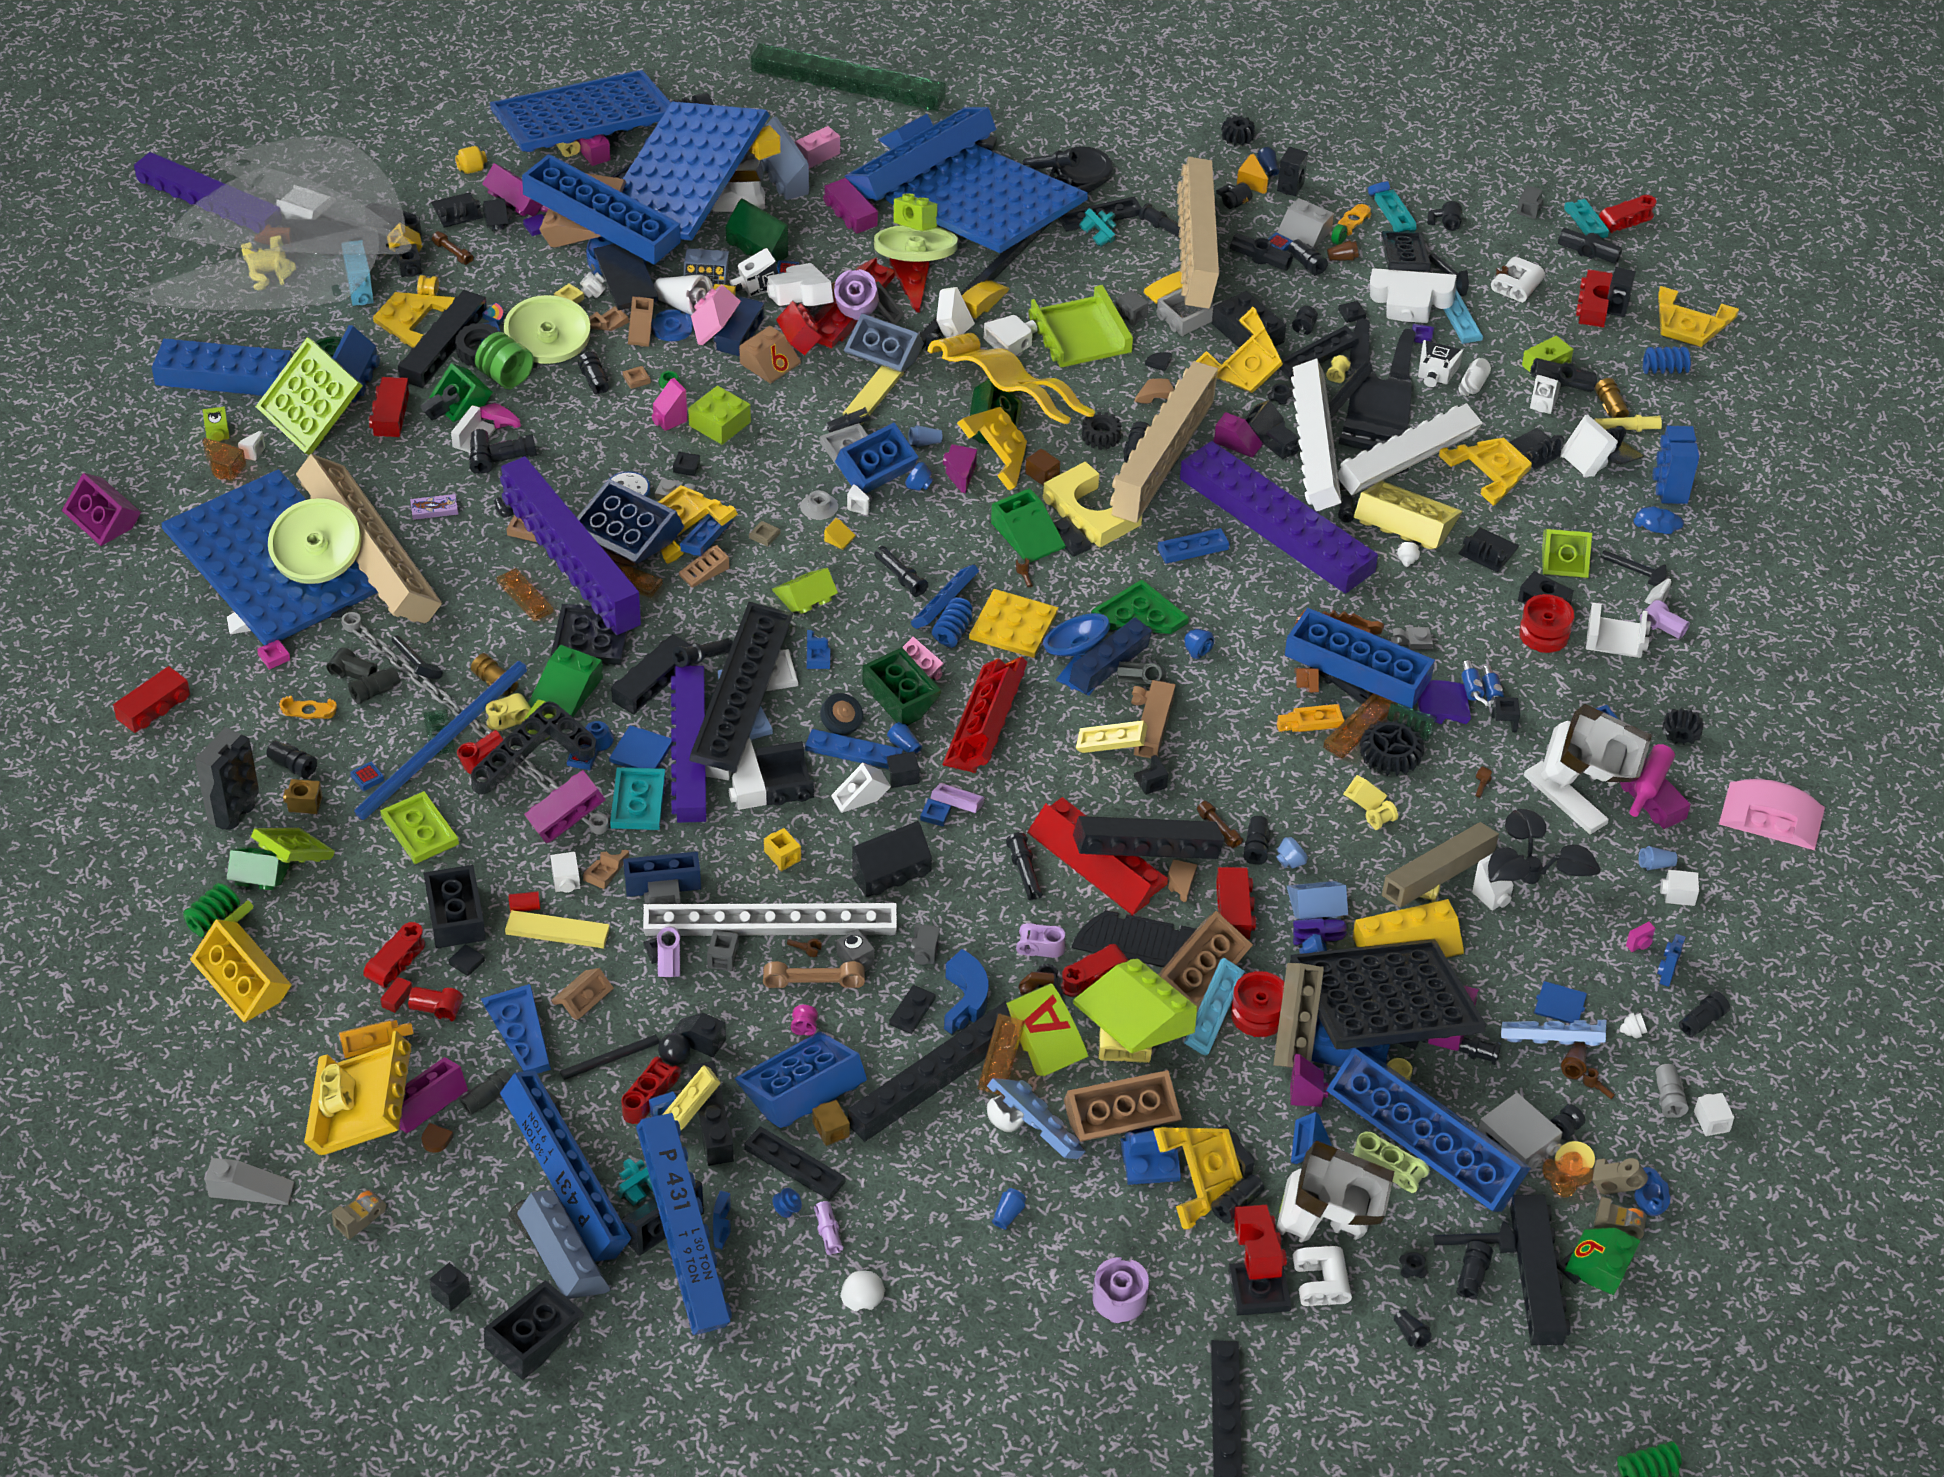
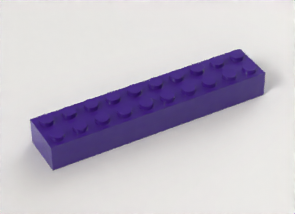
(1279, 517)
(571, 546)

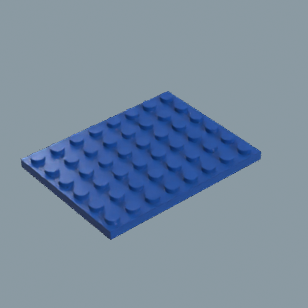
(581, 110)
(692, 160)
(992, 197)
(230, 549)

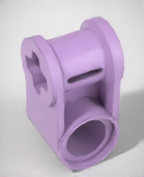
(1043, 940)

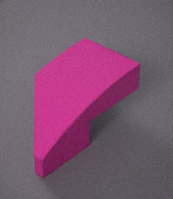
(500, 415)

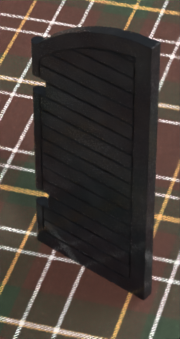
(1137, 937)

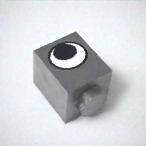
(855, 948)

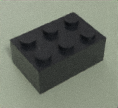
(1229, 312)
(454, 906)

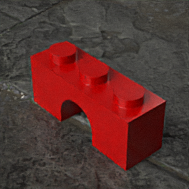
(1594, 298)
(1262, 1244)

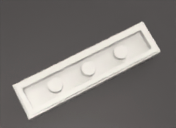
(1568, 800)

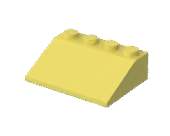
(1406, 514)

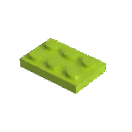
(419, 827)
(292, 844)

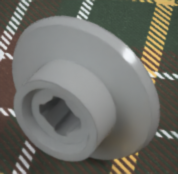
(826, 509)

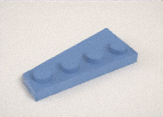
(1020, 1095)

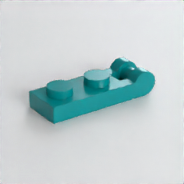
(1395, 211)
(1586, 218)

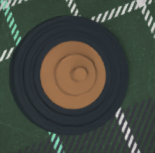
(841, 714)

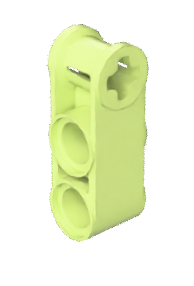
(1404, 1164)

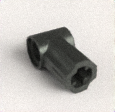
(346, 663)
(1138, 672)

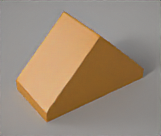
(1253, 175)

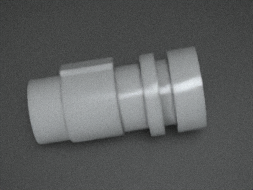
(1671, 1092)

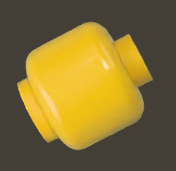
(470, 159)

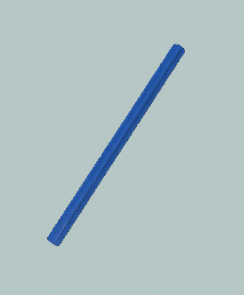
(438, 742)

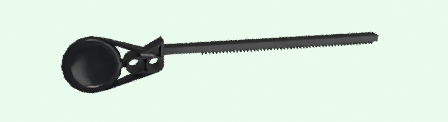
(1092, 172)

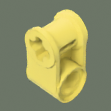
(509, 710)
(335, 1090)

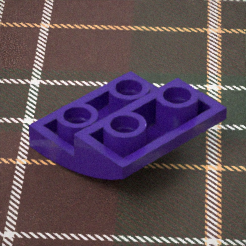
(1445, 701)

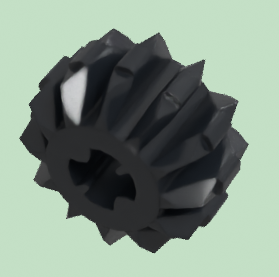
(1238, 130)
(1682, 726)

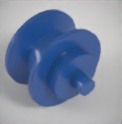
(787, 1202)

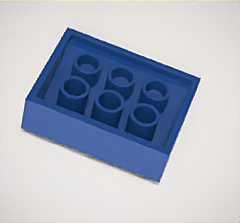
(802, 1078)

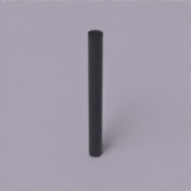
(609, 1057)

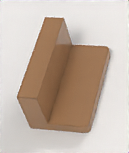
(583, 992)

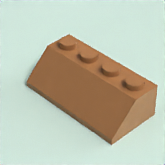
(1198, 958)
(1122, 1106)

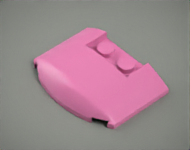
(1773, 811)

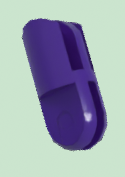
(1329, 929)

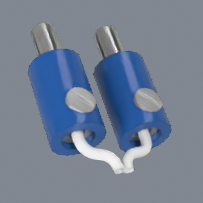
(1474, 687)

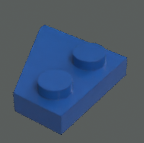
(1672, 952)

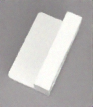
(471, 421)

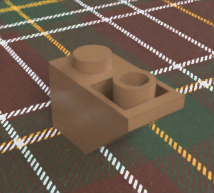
(640, 321)

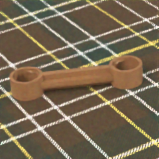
(814, 975)

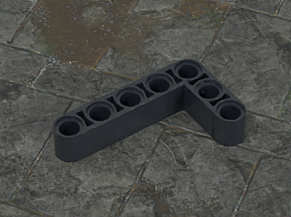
(529, 742)

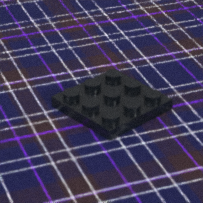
(586, 632)

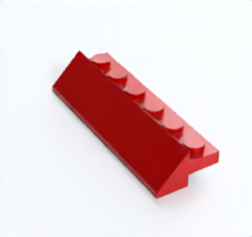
(832, 322)
(985, 714)
(1122, 878)

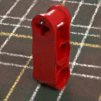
(1628, 213)
(395, 955)
(1090, 969)
(652, 1083)

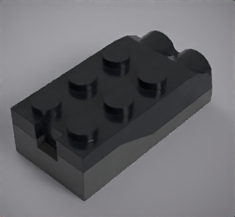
(227, 778)

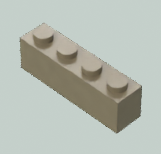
(1298, 1013)

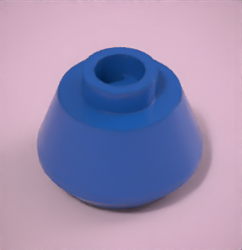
(919, 477)
(1199, 642)
(602, 734)
(1313, 944)

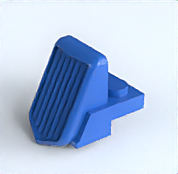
(1144, 1160)

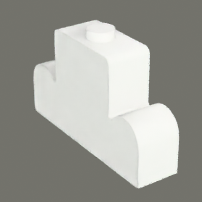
(800, 284)
(1412, 293)

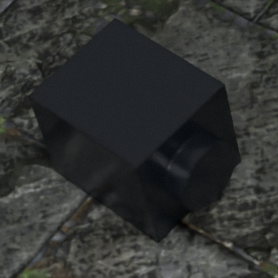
(450, 1286)

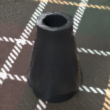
(1413, 1330)

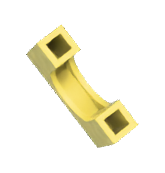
(1073, 484)

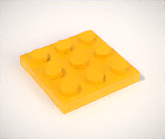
(1013, 623)

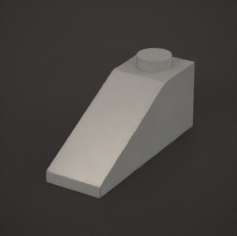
(247, 1183)

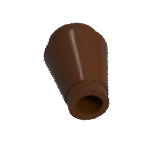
(1343, 252)
(1574, 1063)

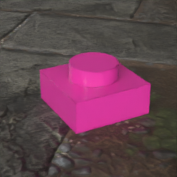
(273, 654)
(1640, 937)

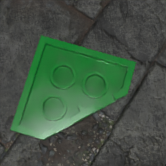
(1144, 604)

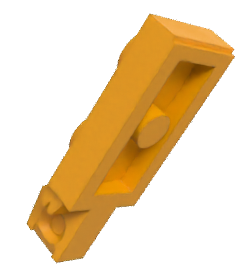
(1311, 718)
(371, 1037)

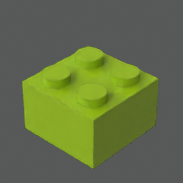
(719, 415)

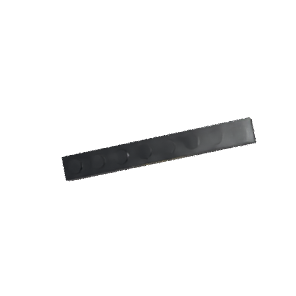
(924, 1077)

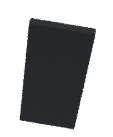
(1405, 251)
(624, 275)

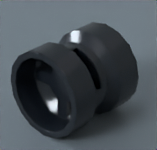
(1305, 319)
(1569, 1120)

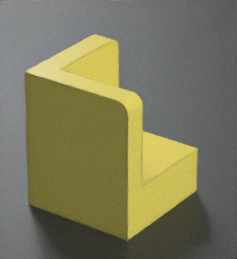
(1365, 793)

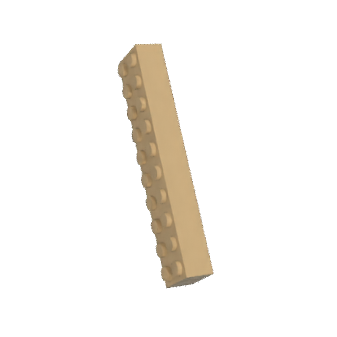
(1197, 232)
(1163, 442)
(380, 552)

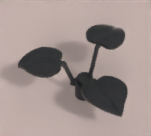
(1508, 866)

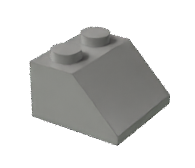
(1306, 223)

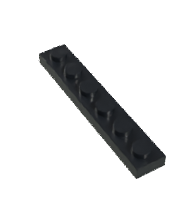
(1226, 1409)

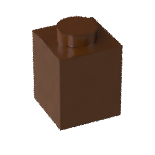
(1042, 466)

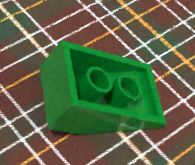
(568, 679)

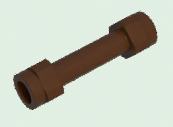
(463, 256)
(1231, 837)

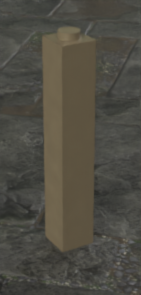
(1439, 864)

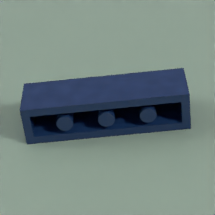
(1105, 657)

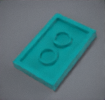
(638, 798)

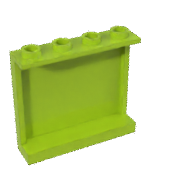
(1082, 329)

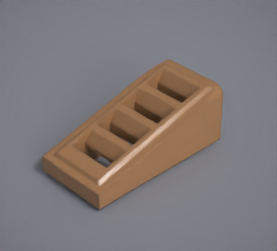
(715, 557)

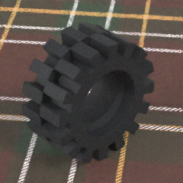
(1101, 439)

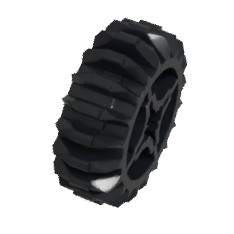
(1392, 747)

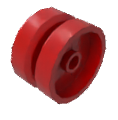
(1546, 623)
(1257, 1003)

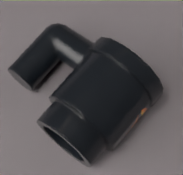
(1235, 195)
(1450, 213)

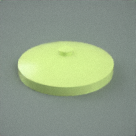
(915, 245)
(549, 328)
(314, 541)

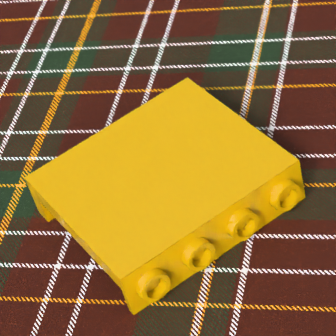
(377, 1099)

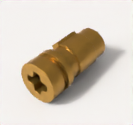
(1610, 395)
(489, 671)

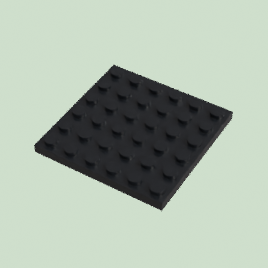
(1391, 995)

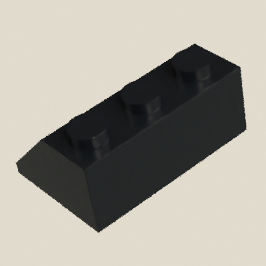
(891, 859)
(646, 1225)

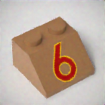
(768, 355)

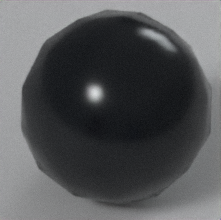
(674, 1048)

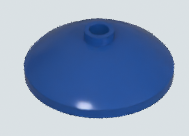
(1077, 635)

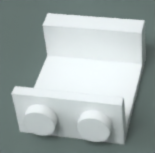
(1617, 635)

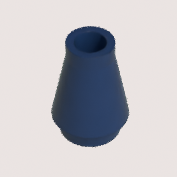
(1268, 160)

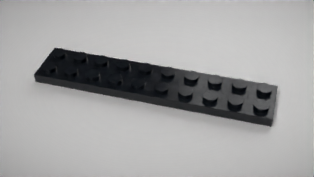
(741, 687)

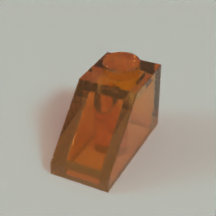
(223, 459)

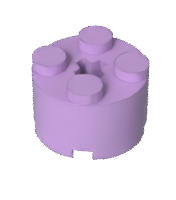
(864, 290)
(1120, 1289)

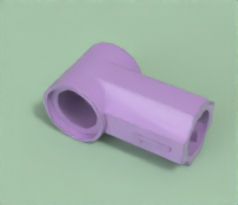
(1661, 618)
(668, 954)

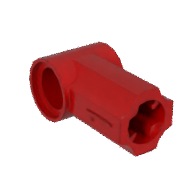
(473, 753)
(441, 1004)

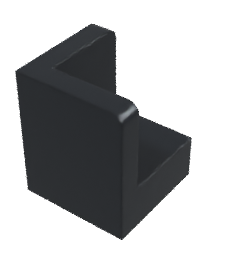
(1506, 710)
(903, 769)
(1153, 778)

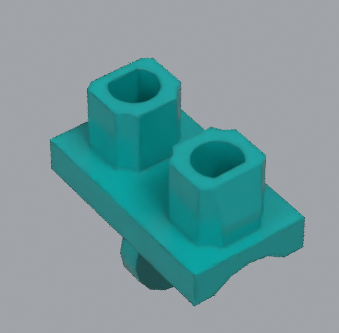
(1105, 233)
(631, 1187)

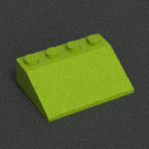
(1137, 1007)

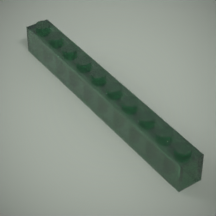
(848, 77)

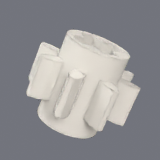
(593, 285)

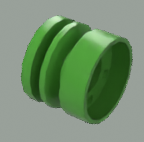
(504, 360)

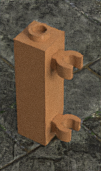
(1156, 713)

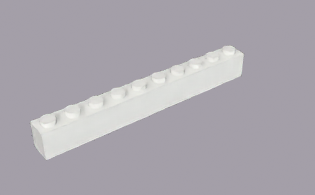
(1316, 436)
(771, 919)

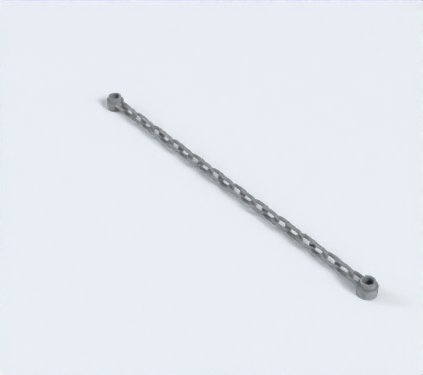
(352, 623)

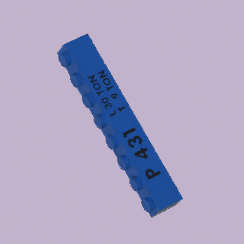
(565, 1166)
(683, 1224)

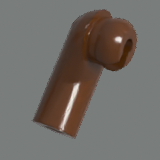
(1034, 979)

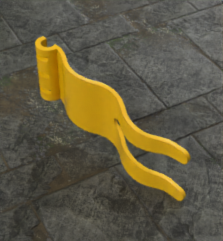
(1008, 373)

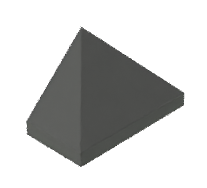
(888, 306)

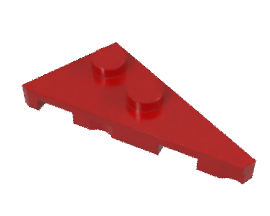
(912, 279)

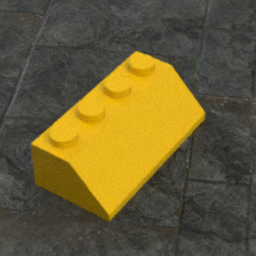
(1411, 924)
(239, 970)

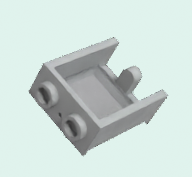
(1180, 316)

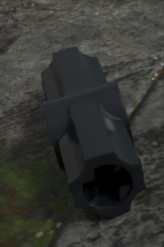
(1590, 245)
(1261, 251)
(1574, 378)

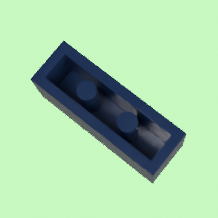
(740, 326)
(647, 869)

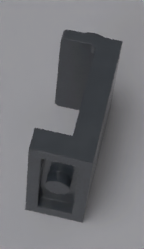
(784, 773)

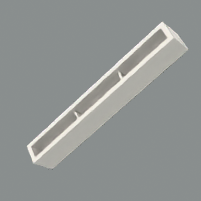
(1408, 448)

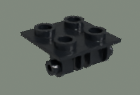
(457, 209)
(1539, 447)
(1623, 453)
(1488, 549)

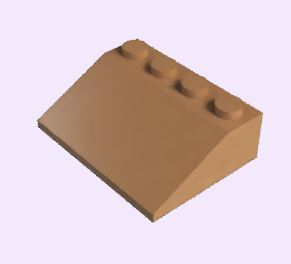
(563, 231)

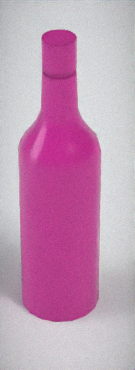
(1652, 776)

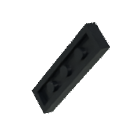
(1121, 208)
(1321, 349)
(794, 1163)

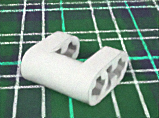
(1526, 281)
(1335, 1287)

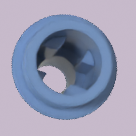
(924, 436)
(1656, 858)

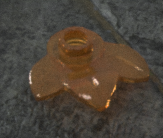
(1567, 1173)

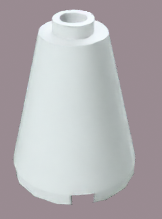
(683, 291)

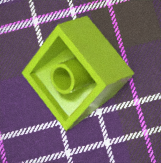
(1566, 553)
(807, 590)

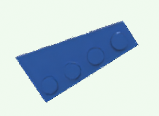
(519, 1025)

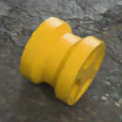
(428, 286)

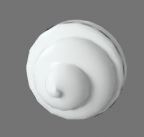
(1408, 553)
(1633, 1026)

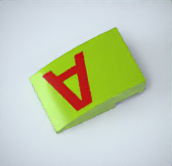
(1048, 1030)

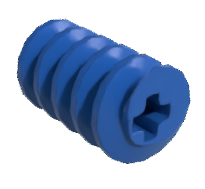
(1666, 358)
(953, 622)

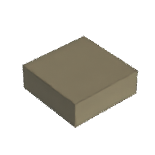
(764, 533)

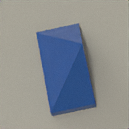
(1306, 1132)

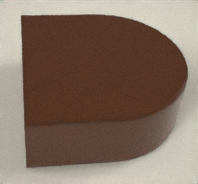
(436, 1138)

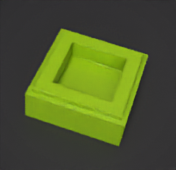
(240, 912)

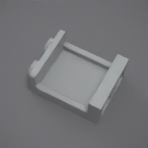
(1522, 1130)

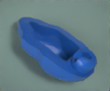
(1658, 520)
(1654, 1195)

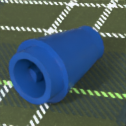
(903, 738)
(1009, 1207)

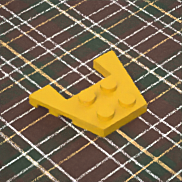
(406, 311)
(1688, 324)
(1252, 361)
(1003, 438)
(1497, 460)
(691, 508)
(1210, 1162)

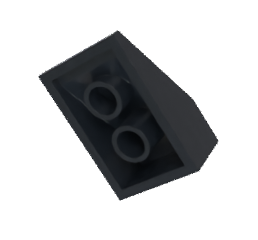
(531, 1329)

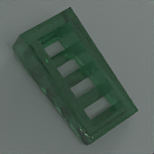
(437, 717)
(1429, 719)

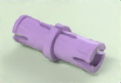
(828, 1227)

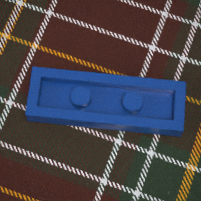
(703, 536)
(1193, 545)

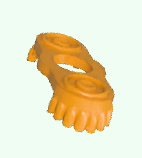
(1359, 210)
(294, 708)

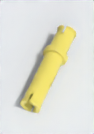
(1632, 423)

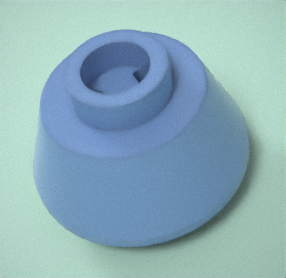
(1291, 853)

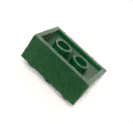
(756, 230)
(988, 397)
(900, 686)

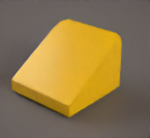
(838, 534)

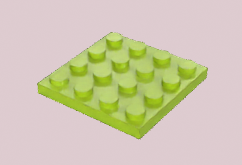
(309, 396)

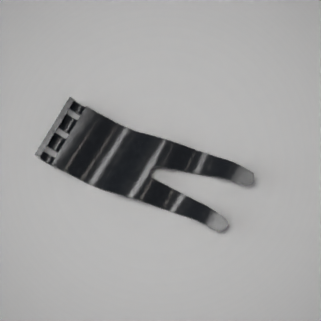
(1378, 406)

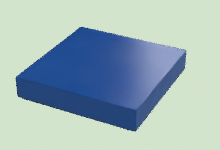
(640, 749)

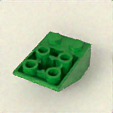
(1026, 525)

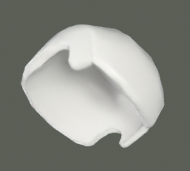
(1003, 1116)
(862, 1290)

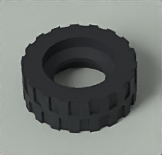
(469, 335)

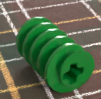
(209, 907)
(1651, 1462)

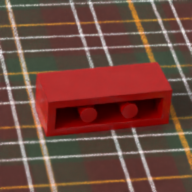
(799, 327)
(389, 407)
(151, 699)
(1234, 898)

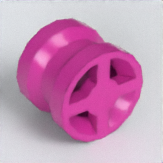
(804, 1020)

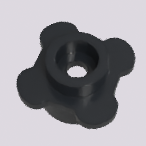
(1280, 393)
(1416, 1259)

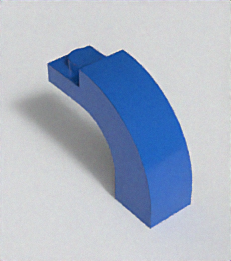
(972, 979)

